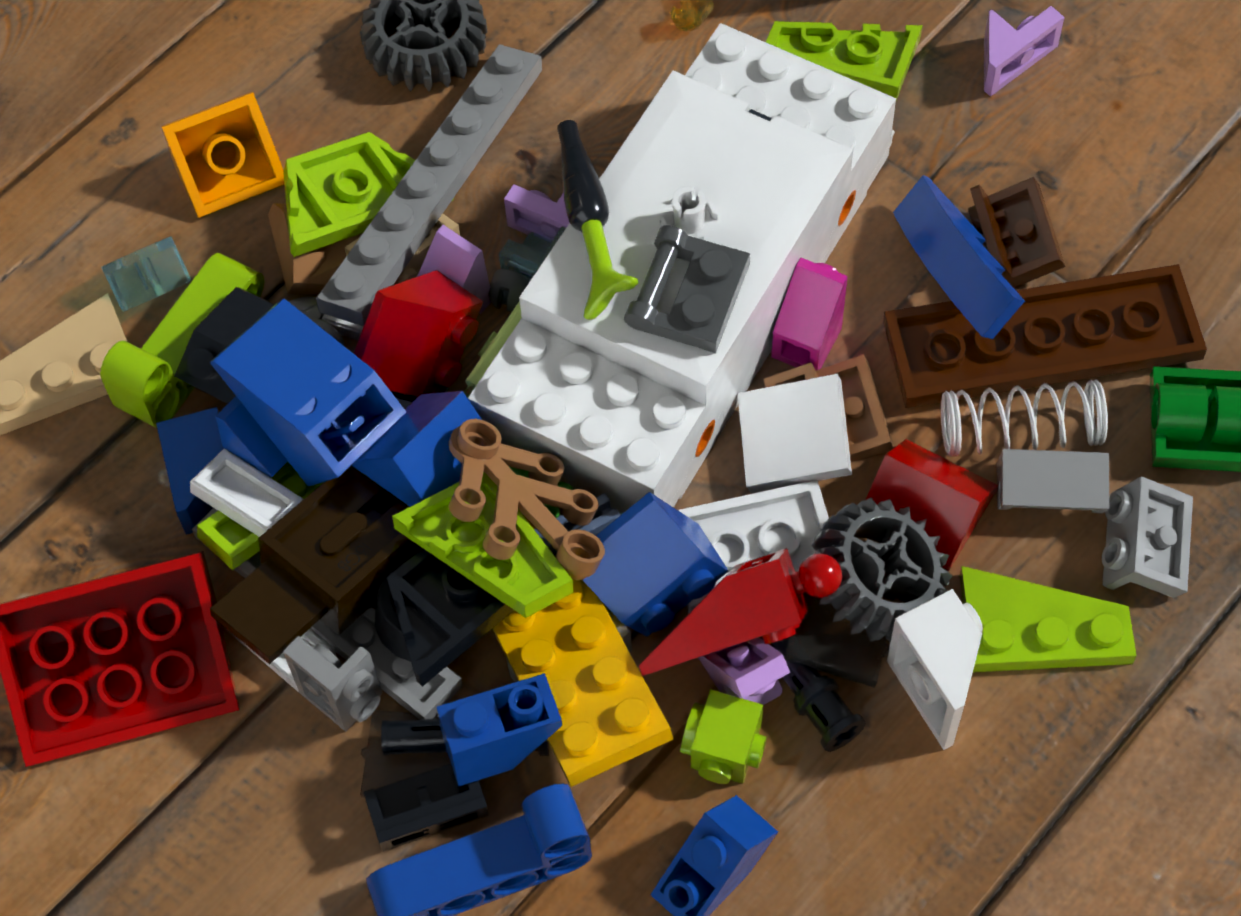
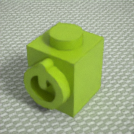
(724, 737)

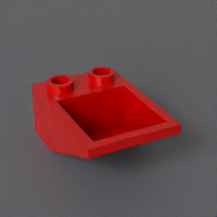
(749, 602)

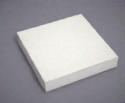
(794, 433)

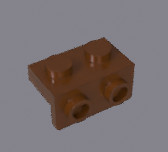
(1017, 231)

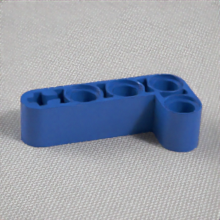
(488, 863)

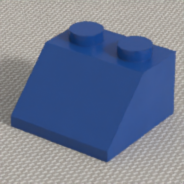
(653, 565)

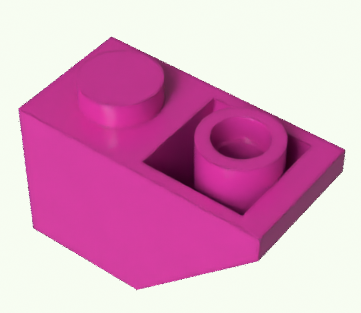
(810, 315)

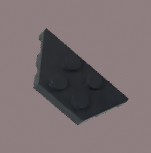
(441, 612)

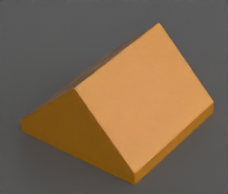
(224, 154)

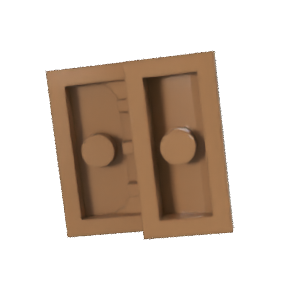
(863, 410)

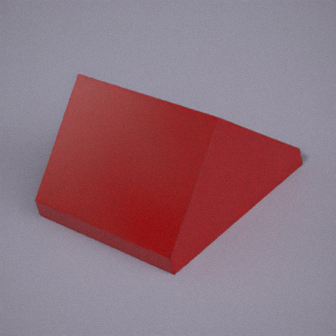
(935, 491)

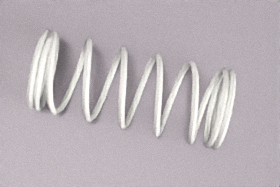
(952, 422)

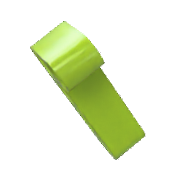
(143, 378)

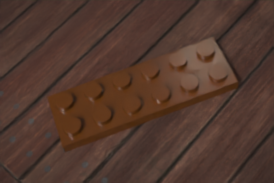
(1053, 338)

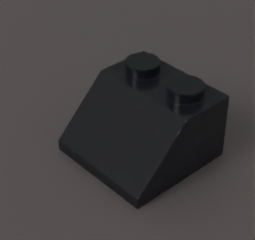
(213, 335)

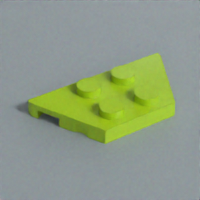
(339, 190)

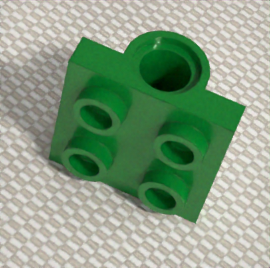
(1196, 418)

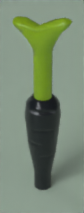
(588, 213)

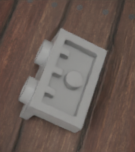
(1148, 538)
(339, 691)

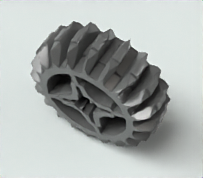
(421, 46)
(897, 567)

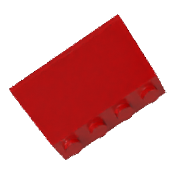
(114, 659)

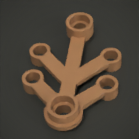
(480, 450)

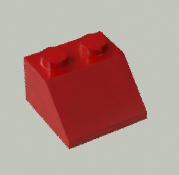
(419, 333)

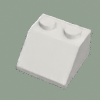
(935, 659)

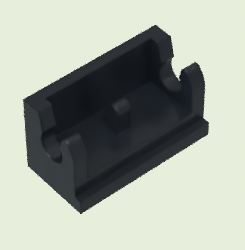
(423, 806)

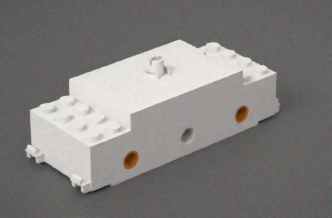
(732, 153)

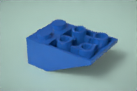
(307, 392)

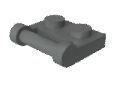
(704, 295)

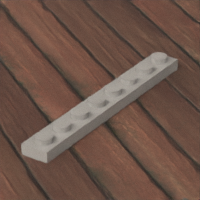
(429, 185)

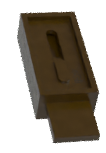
(318, 565)

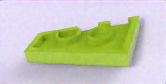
(866, 56)
(523, 582)
(1044, 626)

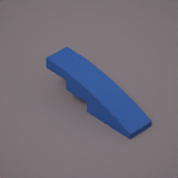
(957, 258)

